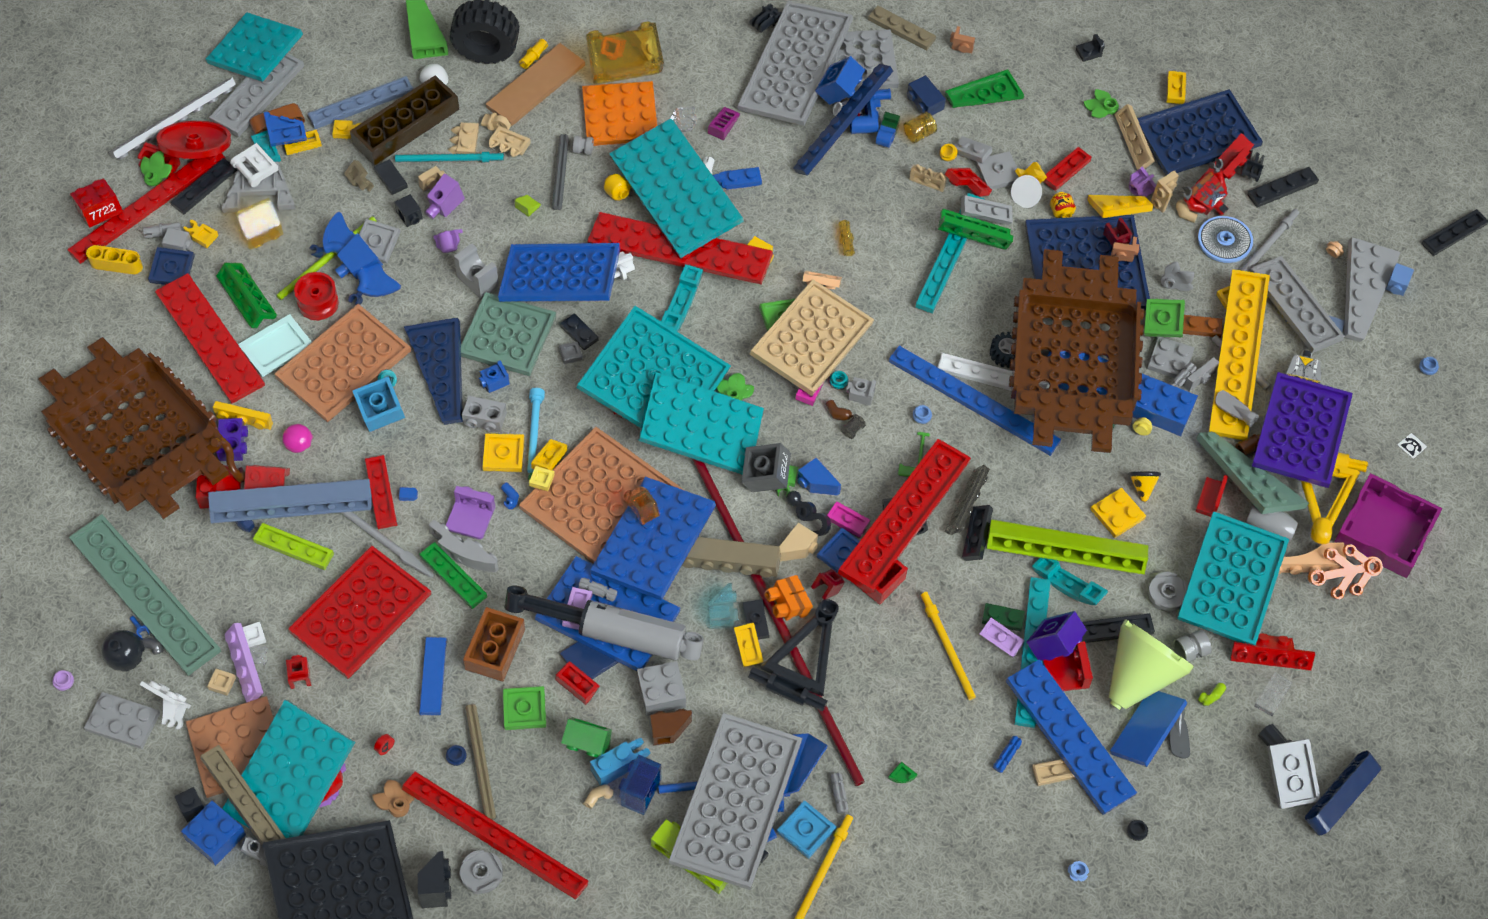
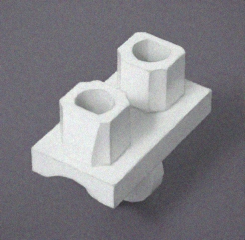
(624, 265)

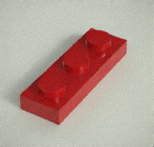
(1067, 168)

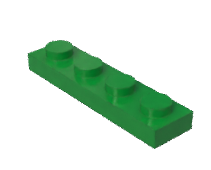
(453, 575)

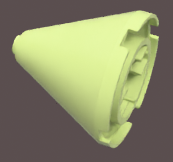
(1142, 667)

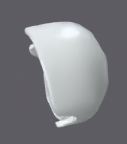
(432, 70)

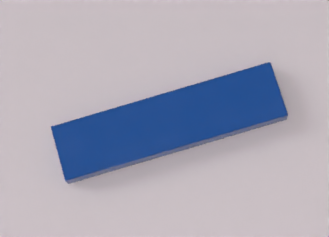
(433, 676)

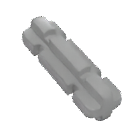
(1181, 378)
(598, 589)
(839, 793)

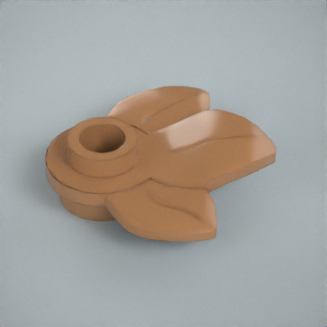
(393, 796)

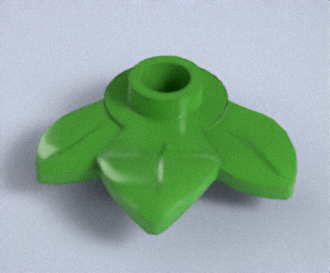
(1100, 104)
(156, 168)
(736, 387)

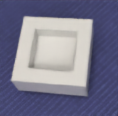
(254, 634)

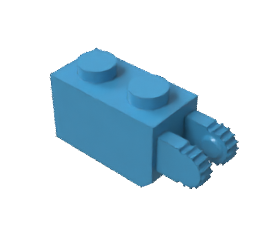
(616, 761)

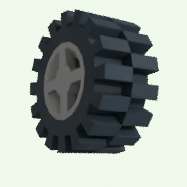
(997, 349)

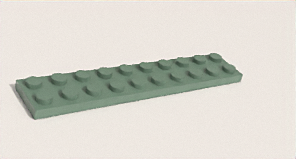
(145, 594)

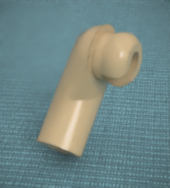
(1183, 211)
(596, 793)

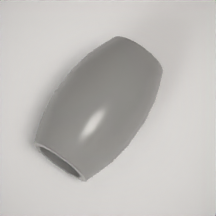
(1276, 522)

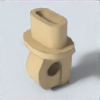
(493, 120)

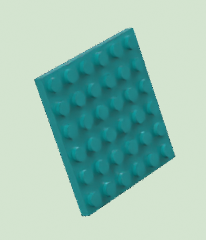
(639, 349)

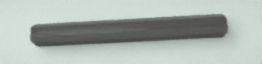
(560, 172)

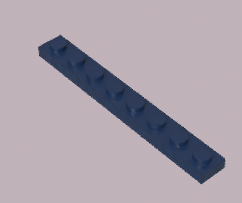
(843, 119)

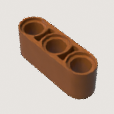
(291, 111)

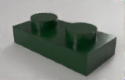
(1008, 617)

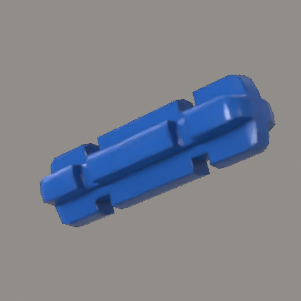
(1007, 754)

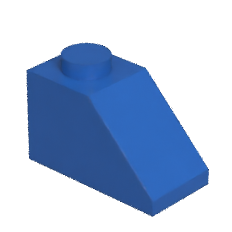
(818, 479)

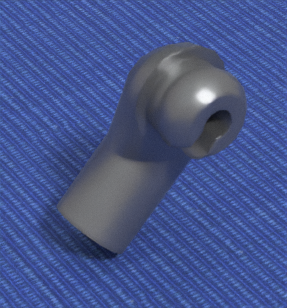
(153, 644)

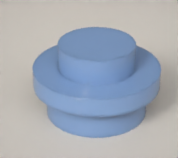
(1429, 365)
(922, 414)

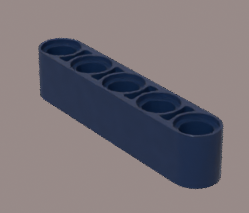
(1342, 793)

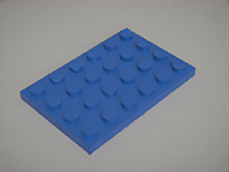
(559, 272)
(652, 553)
(626, 599)

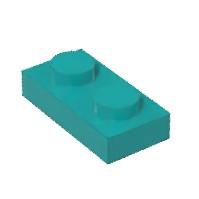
(263, 141)

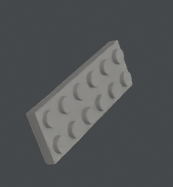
(254, 96)
(1299, 306)

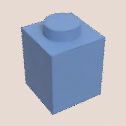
(1399, 279)

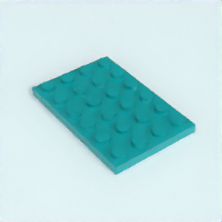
(700, 423)
(1233, 579)
(294, 768)

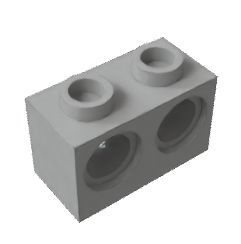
(485, 410)

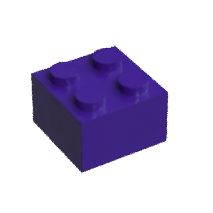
(1057, 636)

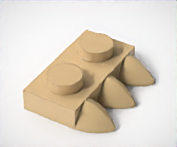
(466, 138)
(509, 141)
(928, 177)

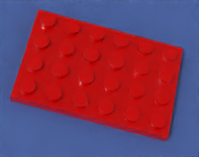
(359, 612)

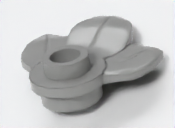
(1177, 279)

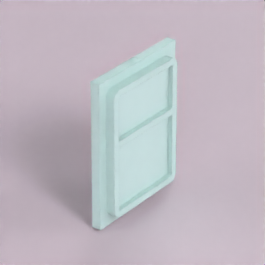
(275, 345)

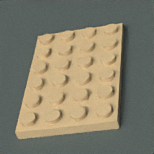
(812, 337)

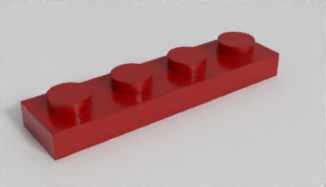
(381, 492)

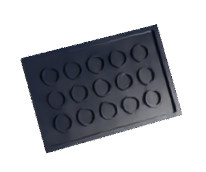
(1196, 131)

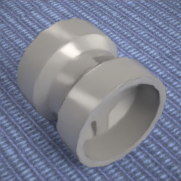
(583, 145)

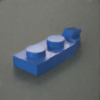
(739, 178)

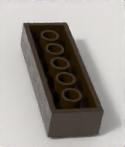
(404, 120)

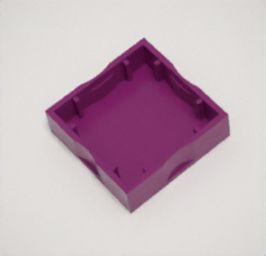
(1389, 525)

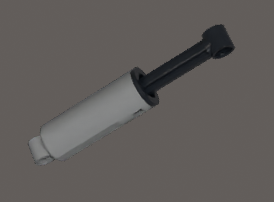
(614, 625)

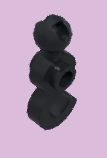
(807, 512)

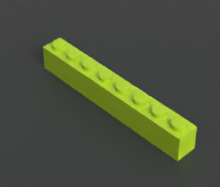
(1067, 547)

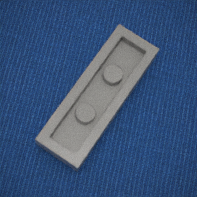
(986, 210)

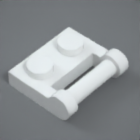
(258, 160)

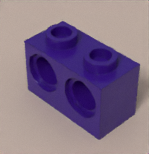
(236, 439)

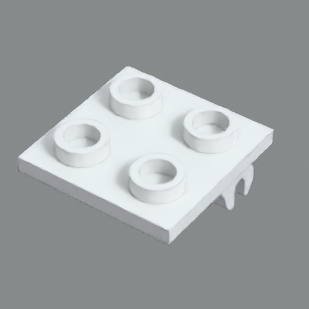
(173, 703)

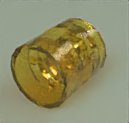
(921, 127)

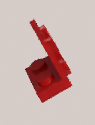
(265, 476)
(1073, 670)

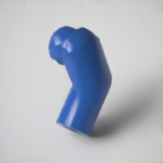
(512, 496)

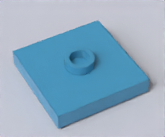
(806, 829)

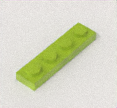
(293, 546)

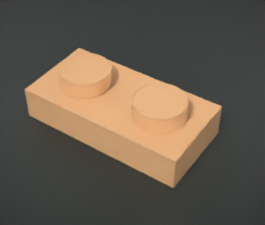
(829, 281)

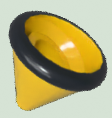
(1144, 482)

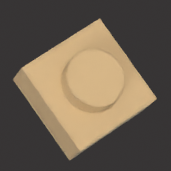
(221, 682)

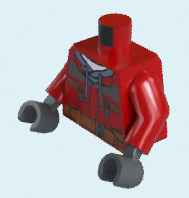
(1207, 192)

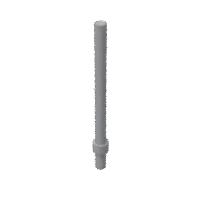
(1284, 225)

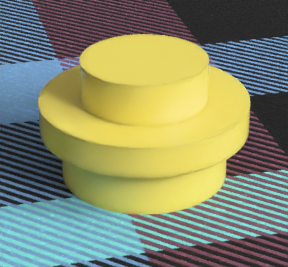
(1142, 426)

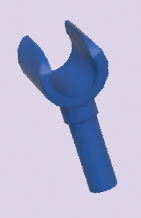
(140, 628)

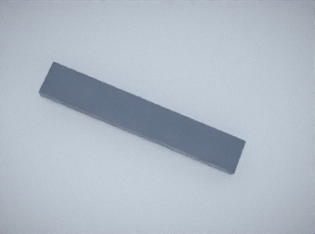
(360, 102)

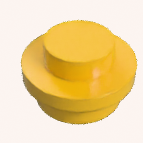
(948, 152)

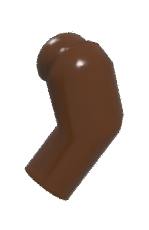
(837, 412)

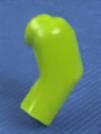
(1214, 695)

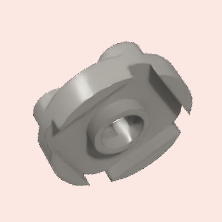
(1158, 586)
(485, 883)

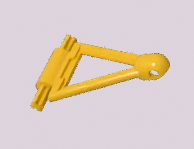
(1344, 468)

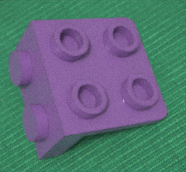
(471, 512)

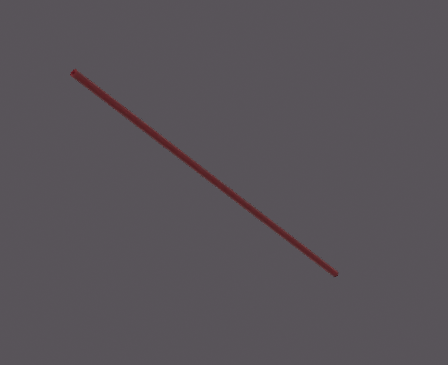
(780, 624)

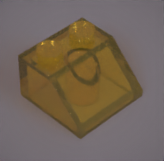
(259, 224)

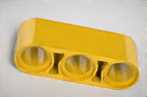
(114, 259)

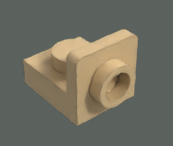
(430, 178)

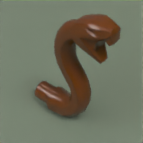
(238, 474)

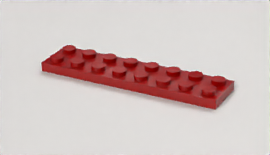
(210, 338)

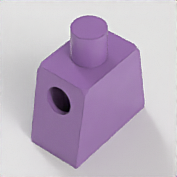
(444, 197)

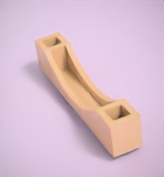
(1312, 560)

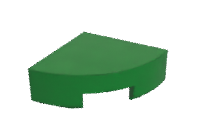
(902, 774)

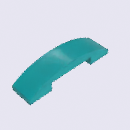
(683, 297)
(1069, 583)

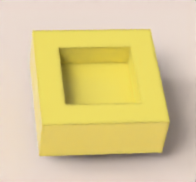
(541, 478)

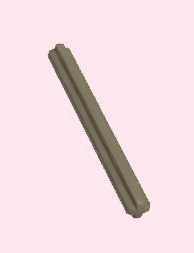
(480, 761)

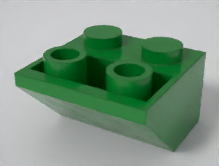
(587, 737)

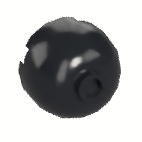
(122, 650)

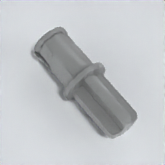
(160, 230)

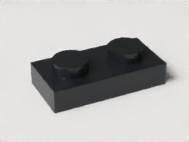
(579, 331)

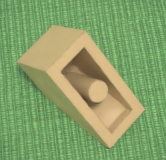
(798, 543)

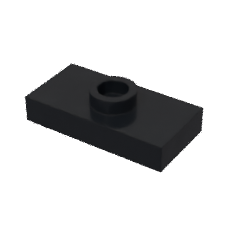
(755, 613)

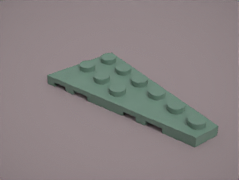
(1258, 485)

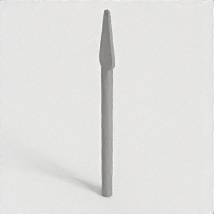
(405, 556)

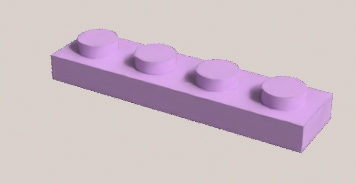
(243, 662)

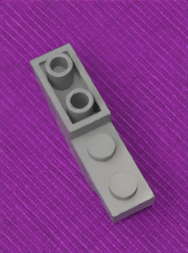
(467, 552)

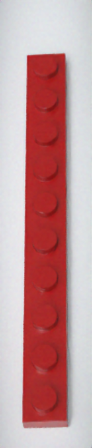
(144, 206)
(495, 835)

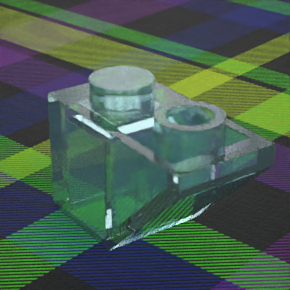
(721, 609)

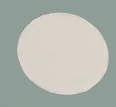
(1026, 191)

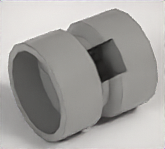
(1195, 645)

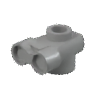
(258, 854)

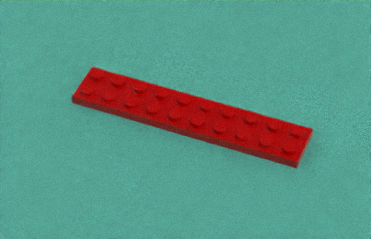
(715, 257)
(904, 516)

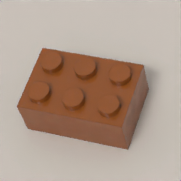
(494, 644)

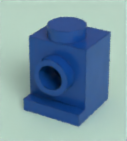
(494, 377)

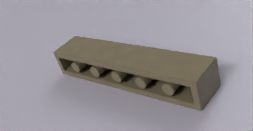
(734, 557)

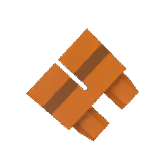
(789, 598)

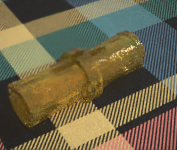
(846, 238)

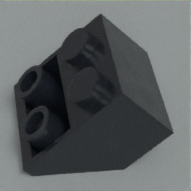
(434, 882)

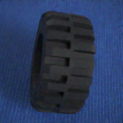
(486, 16)

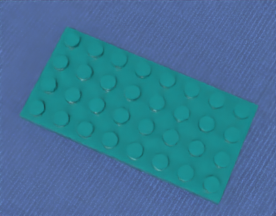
(676, 188)

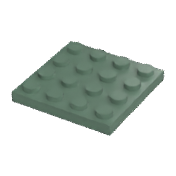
(507, 333)

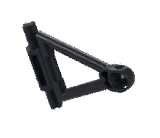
(790, 683)

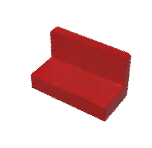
(1211, 496)

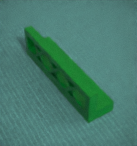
(975, 229)
(243, 295)

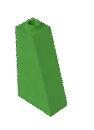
(424, 32)

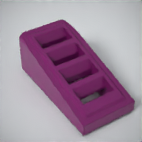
(721, 133)

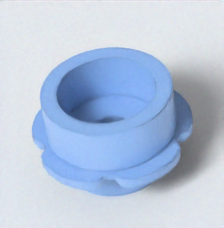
(1082, 867)

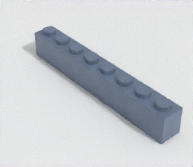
(289, 501)

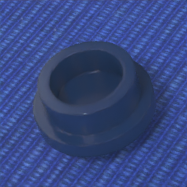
(456, 755)

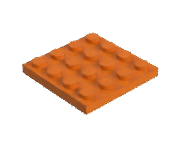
(619, 111)

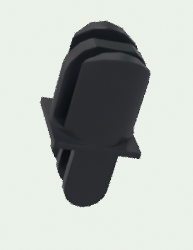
(766, 18)
(1253, 168)

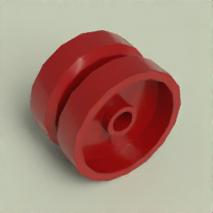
(316, 296)

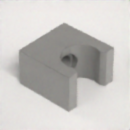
(474, 272)

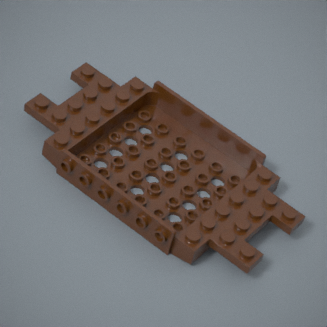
(1076, 297)
(100, 391)

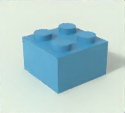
(378, 404)

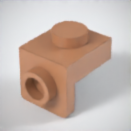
(962, 42)
(1125, 251)

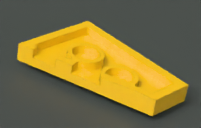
(1119, 205)

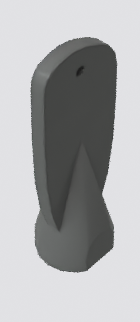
(1180, 738)

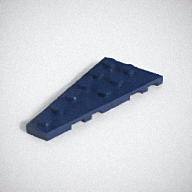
(439, 357)

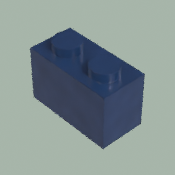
(926, 96)

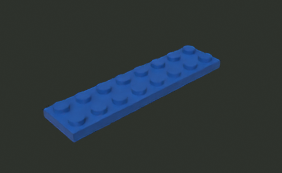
(1071, 737)

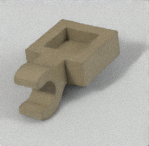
(356, 175)

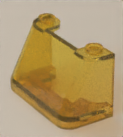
(624, 54)

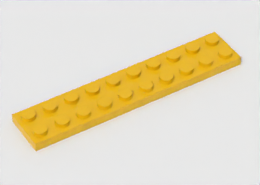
(1240, 349)

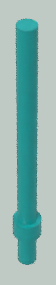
(484, 157)

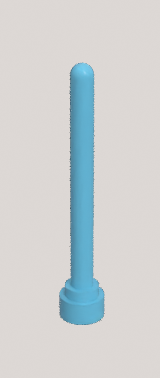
(536, 396)

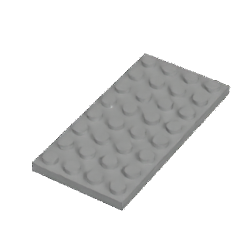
(795, 62)
(736, 801)

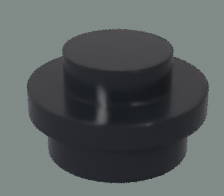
(1137, 830)

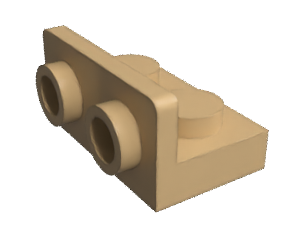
(1164, 190)

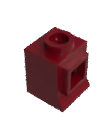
(1121, 230)
(832, 580)

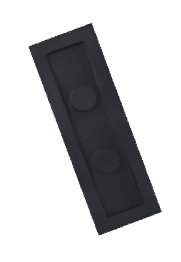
(977, 533)

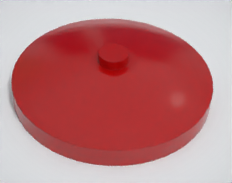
(193, 139)

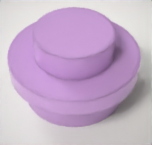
(63, 680)

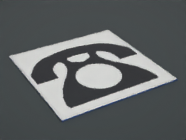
(1412, 445)

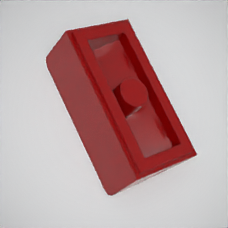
(577, 682)

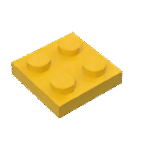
(503, 452)
(1118, 512)

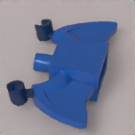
(357, 259)

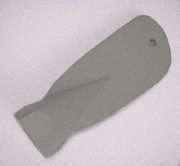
(1235, 408)

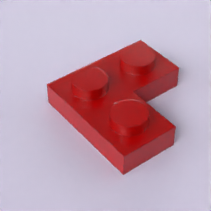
(967, 177)

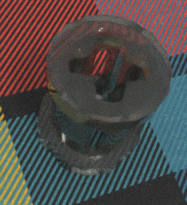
(853, 426)

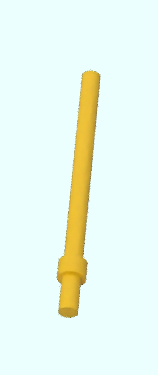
(932, 611)
(839, 837)

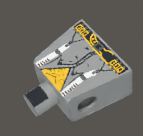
(1305, 367)

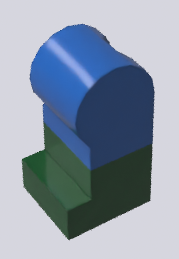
(888, 129)

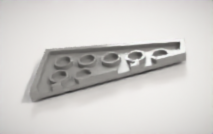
(1367, 277)

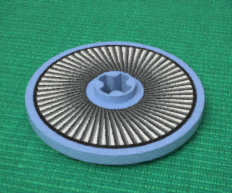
(1213, 244)

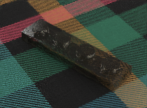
(967, 499)

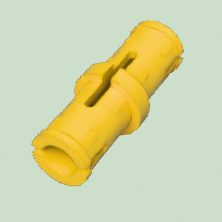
(533, 53)

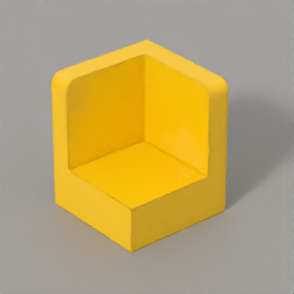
(1033, 170)

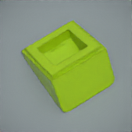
(526, 205)

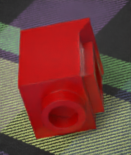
(298, 661)

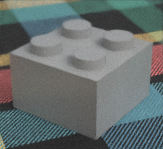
(661, 688)

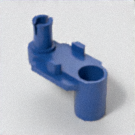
(869, 122)

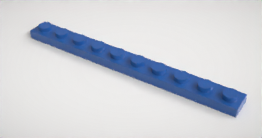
(968, 396)

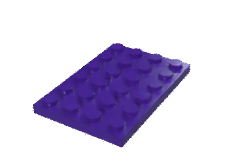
(1302, 430)

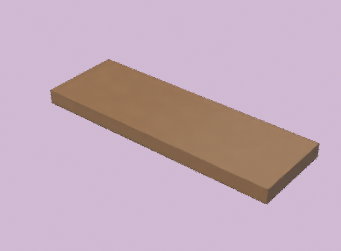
(536, 84)

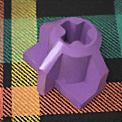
(1141, 183)
(448, 240)

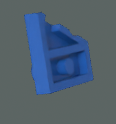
(284, 130)

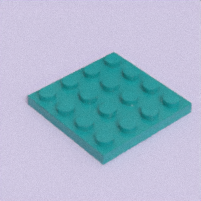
(254, 46)

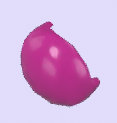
(297, 438)

